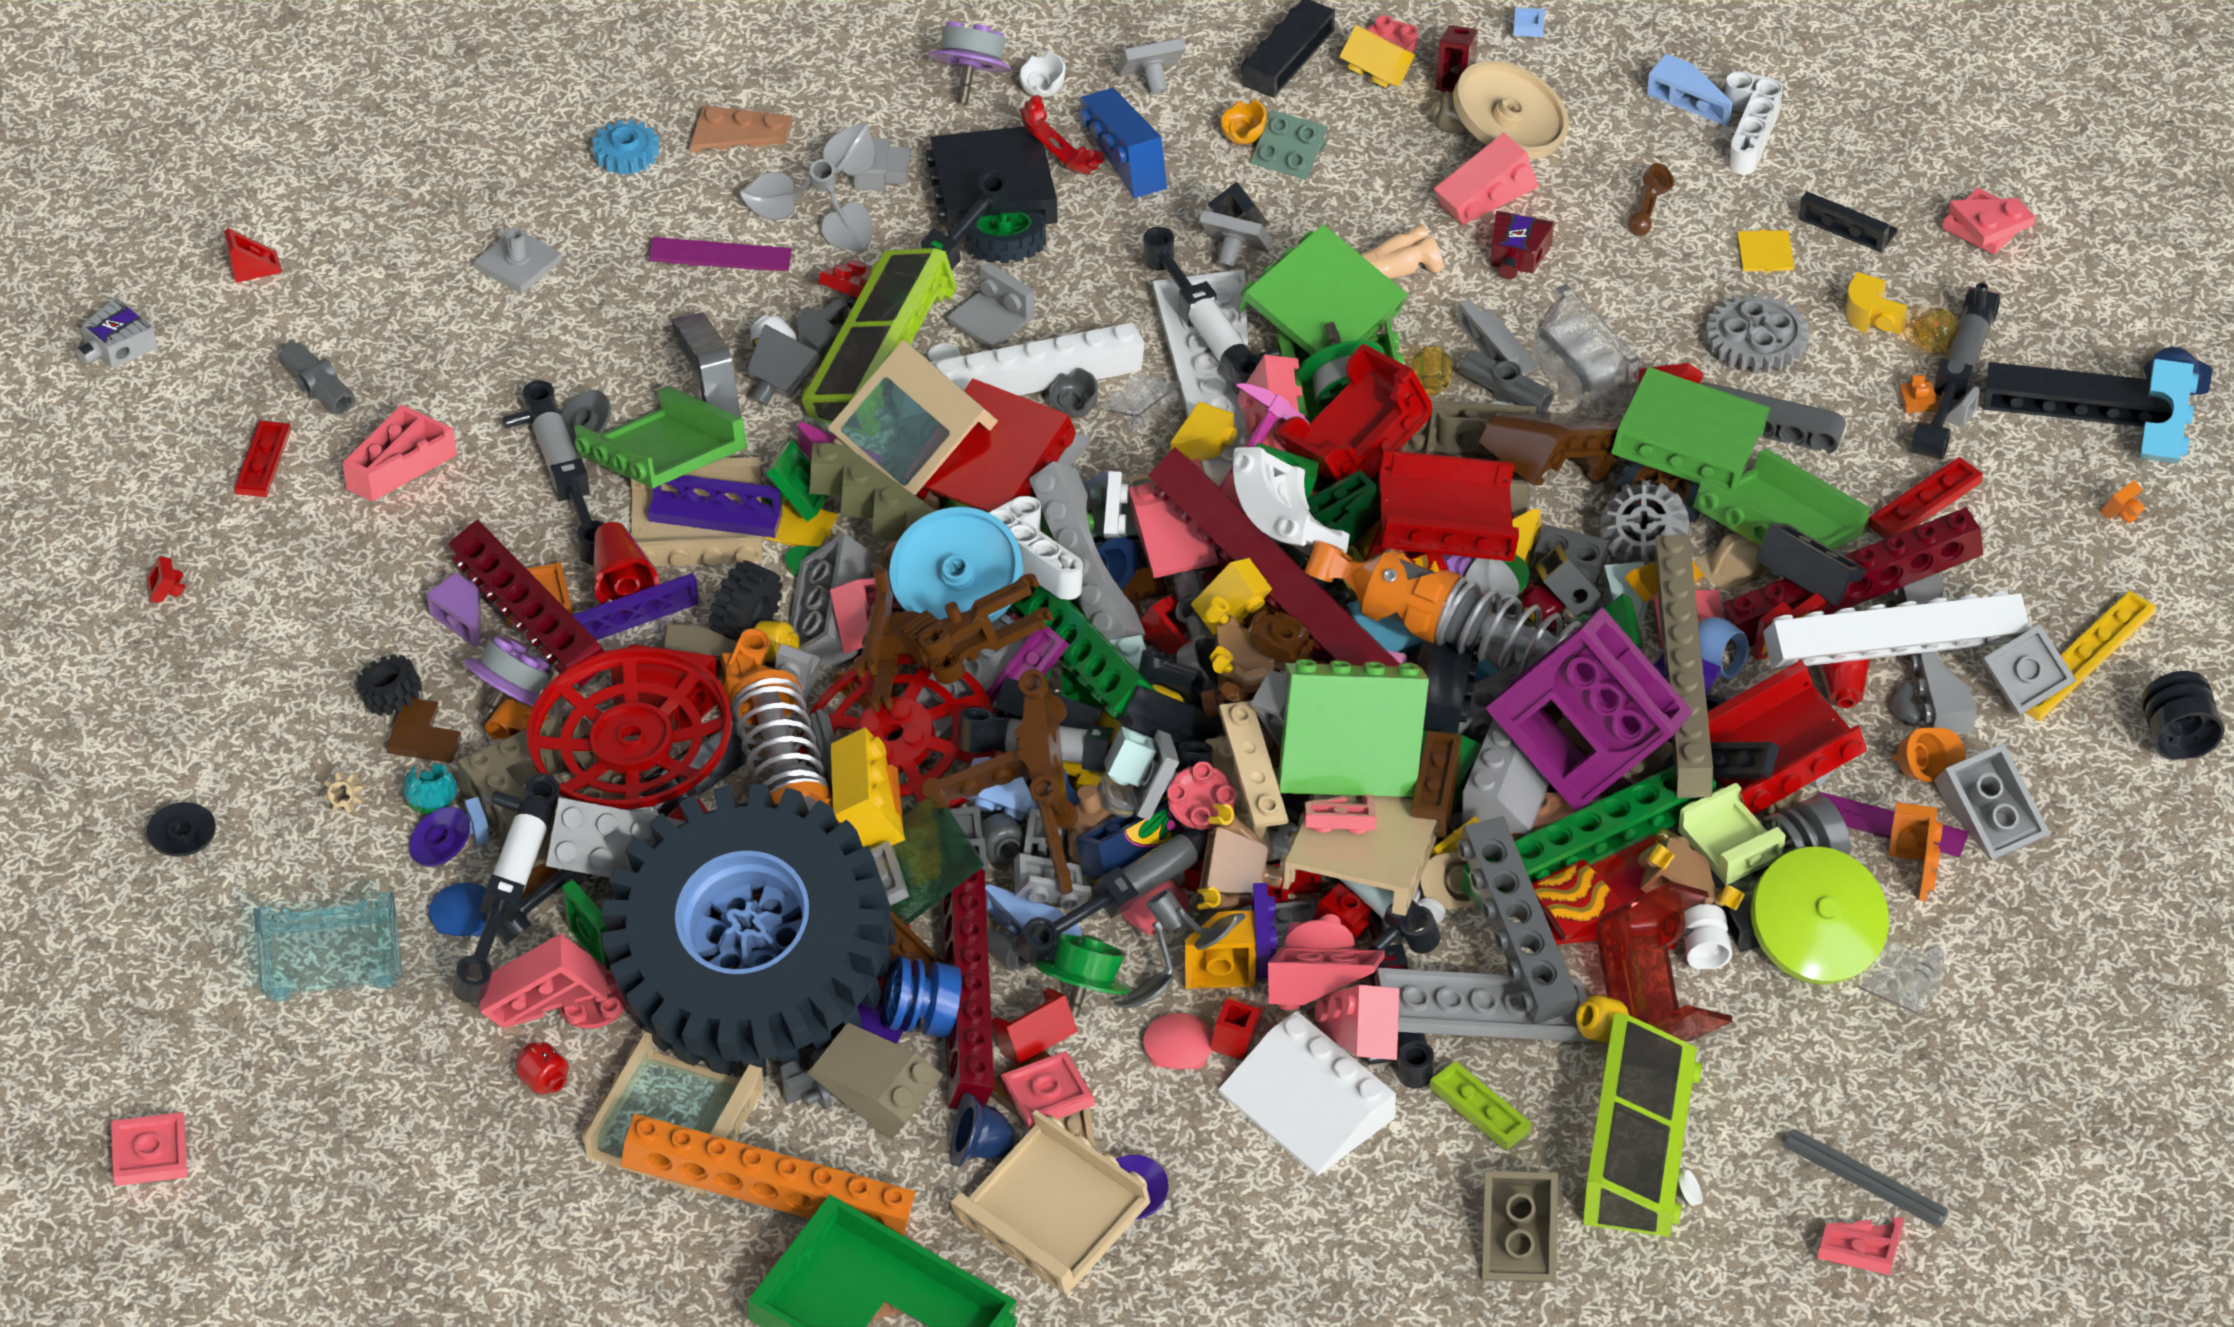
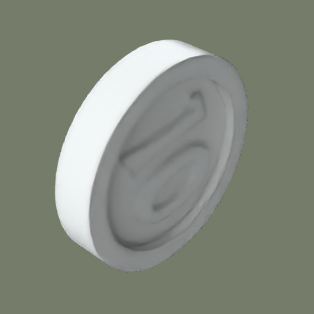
(943, 351)
(1690, 1188)

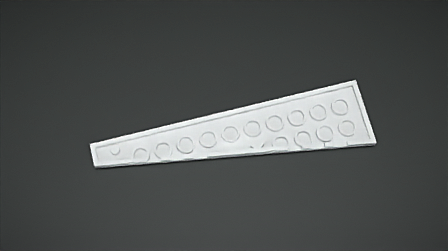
(1194, 362)

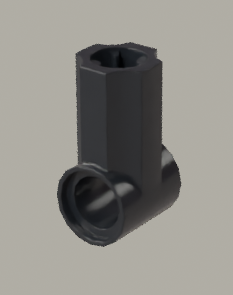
(1161, 670)

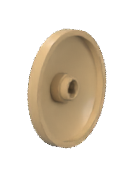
(1512, 101)

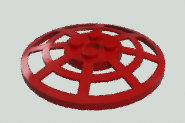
(630, 719)
(914, 722)

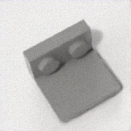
(996, 310)

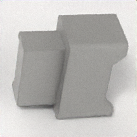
(889, 167)

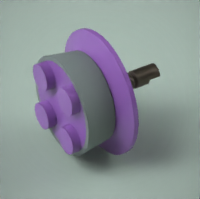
(971, 50)
(510, 672)

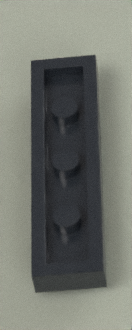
(1740, 760)

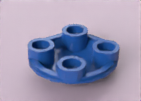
(457, 910)

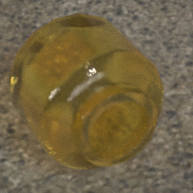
(1935, 329)
(1433, 369)

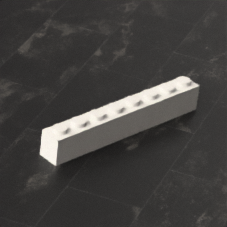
(1038, 364)
(1896, 630)

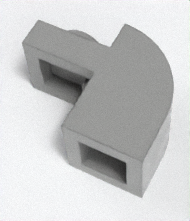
(800, 664)

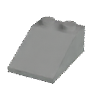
(1992, 802)

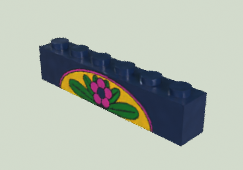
(1125, 839)

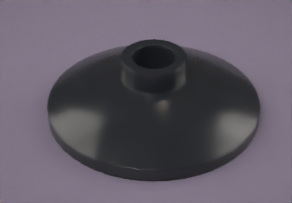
(179, 819)

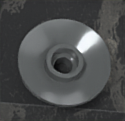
(589, 410)

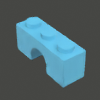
(2173, 383)

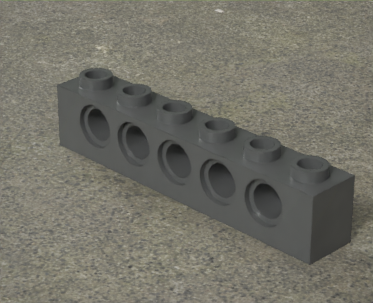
(1494, 840)

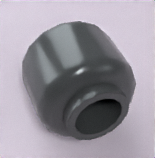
(1002, 838)

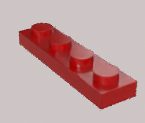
(1926, 498)

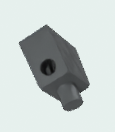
(779, 365)
(1569, 582)

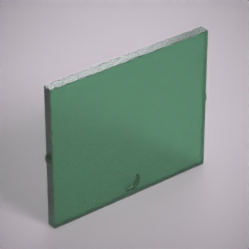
(932, 858)

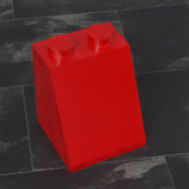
(672, 678)

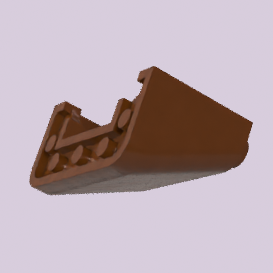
(1546, 439)

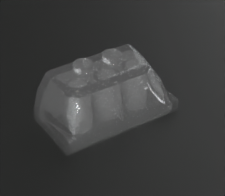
(1585, 355)

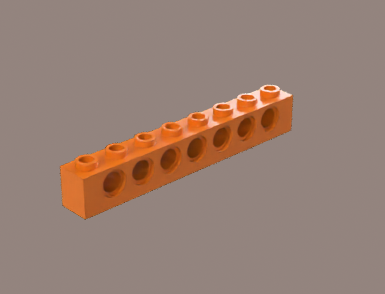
(757, 1173)

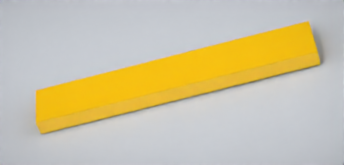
(2098, 643)

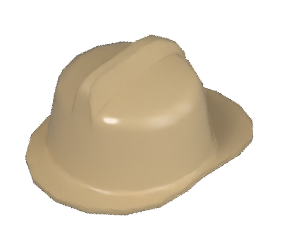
(1731, 562)
(1444, 881)

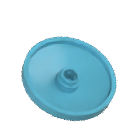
(954, 558)

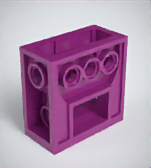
(1605, 693)

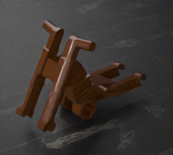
(936, 642)

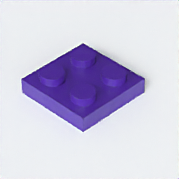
(1264, 928)

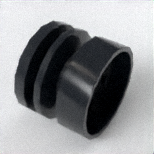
(2182, 715)

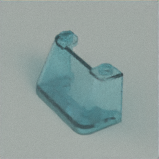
(328, 948)

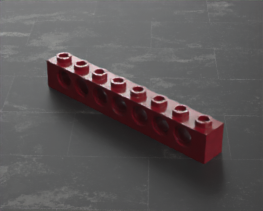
(1888, 563)
(524, 598)
(966, 945)

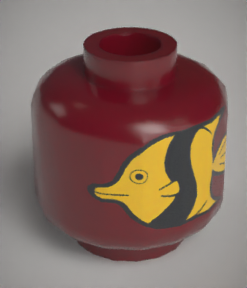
(1547, 601)

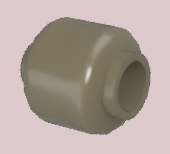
(1447, 116)

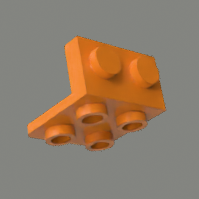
(1914, 837)

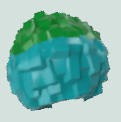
(432, 791)

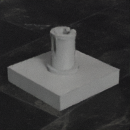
(1151, 59)
(1234, 234)
(518, 260)
(2028, 670)
(1157, 777)

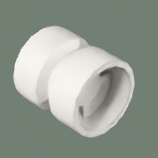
(1706, 937)

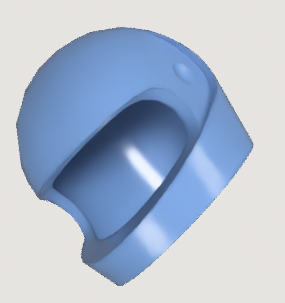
(1714, 636)

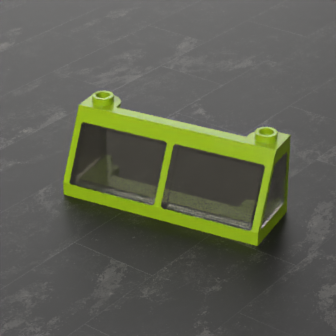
(885, 313)
(1640, 1129)

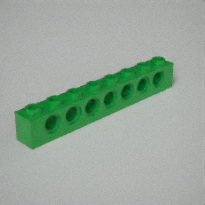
(1089, 652)
(1597, 829)

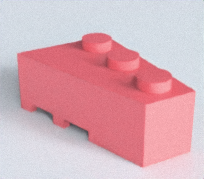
(397, 453)
(543, 980)

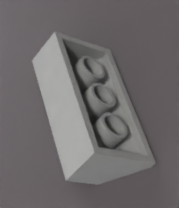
(812, 610)
(1504, 784)

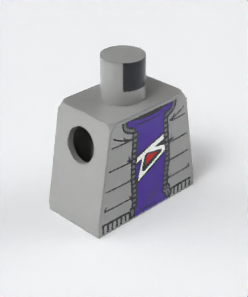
(115, 336)

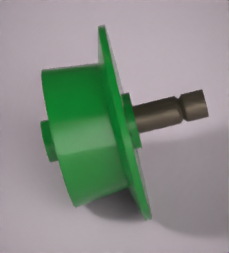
(1086, 965)

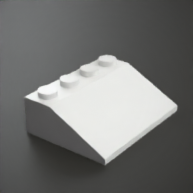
(1309, 1094)

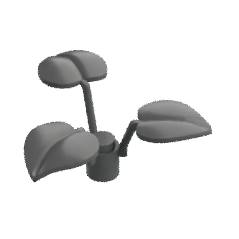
(1172, 916)

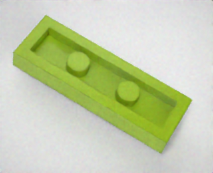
(1480, 1105)

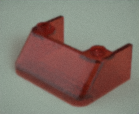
(1638, 964)

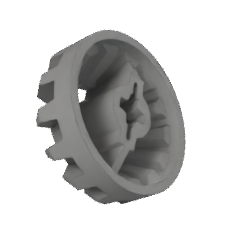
(1617, 526)

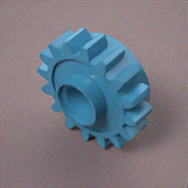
(626, 147)

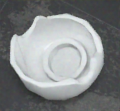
(1043, 74)

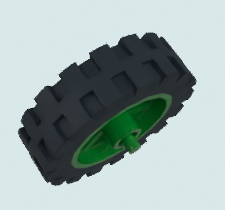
(1006, 236)

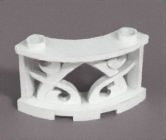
(1276, 500)

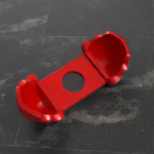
(1080, 160)

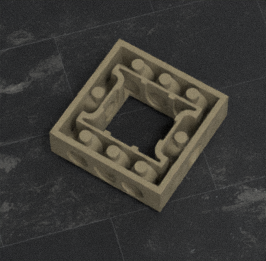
(1458, 428)
(509, 766)

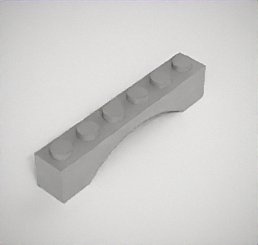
(1064, 508)
(1945, 696)

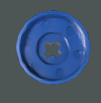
(928, 997)

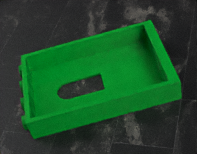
(852, 1265)

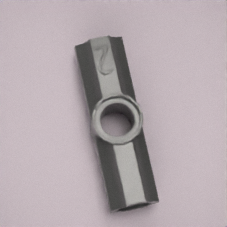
(316, 377)
(1506, 381)
(1188, 587)

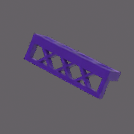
(716, 509)
(662, 601)

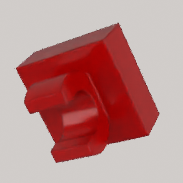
(164, 580)

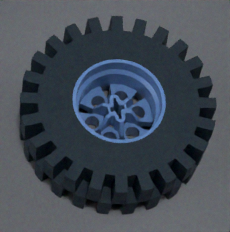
(778, 993)

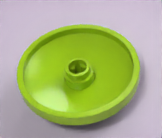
(1819, 915)

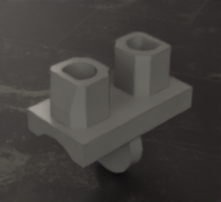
(801, 1085)

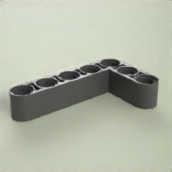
(709, 359)

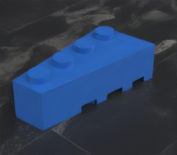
(1125, 140)

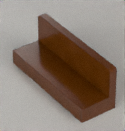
(1438, 778)

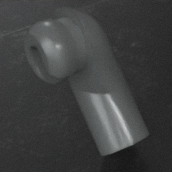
(1902, 705)

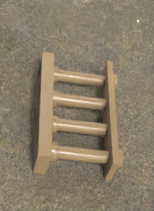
(1247, 764)

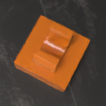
(1918, 395)
(2125, 503)

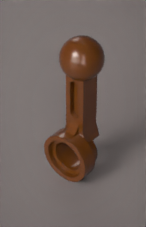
(1640, 221)

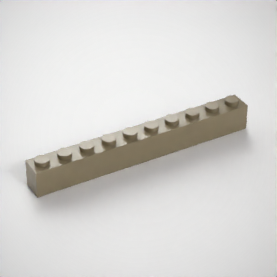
(1684, 664)

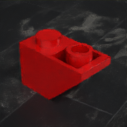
(1236, 1026)

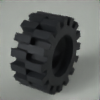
(389, 685)

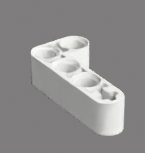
(1761, 103)
(1052, 564)

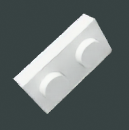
(1116, 495)

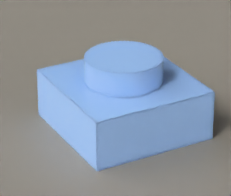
(1529, 22)
(478, 821)

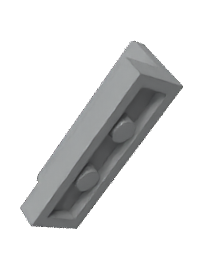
(1493, 336)

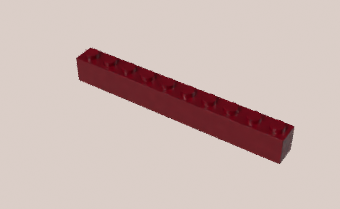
(1240, 539)

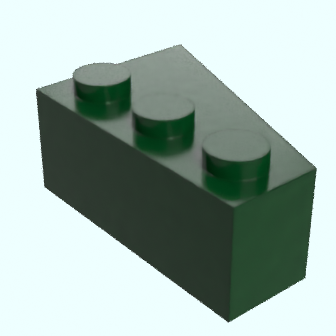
(1347, 506)

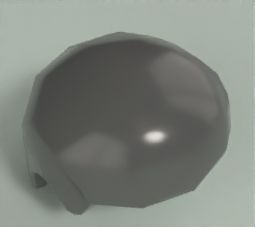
(1074, 393)

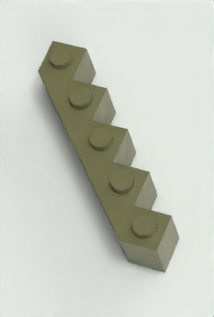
(864, 491)

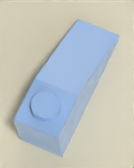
(1689, 89)
(1016, 911)

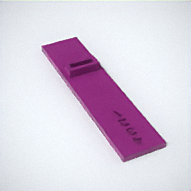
(720, 254)
(1880, 821)

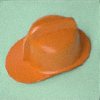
(1928, 753)

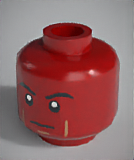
(542, 1068)

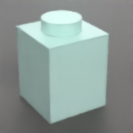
(1129, 757)

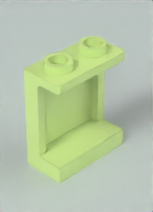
(1729, 835)

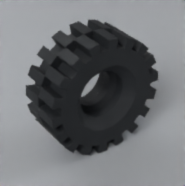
(745, 599)

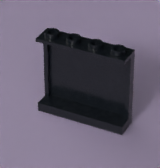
(965, 156)

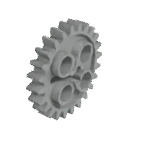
(1757, 332)

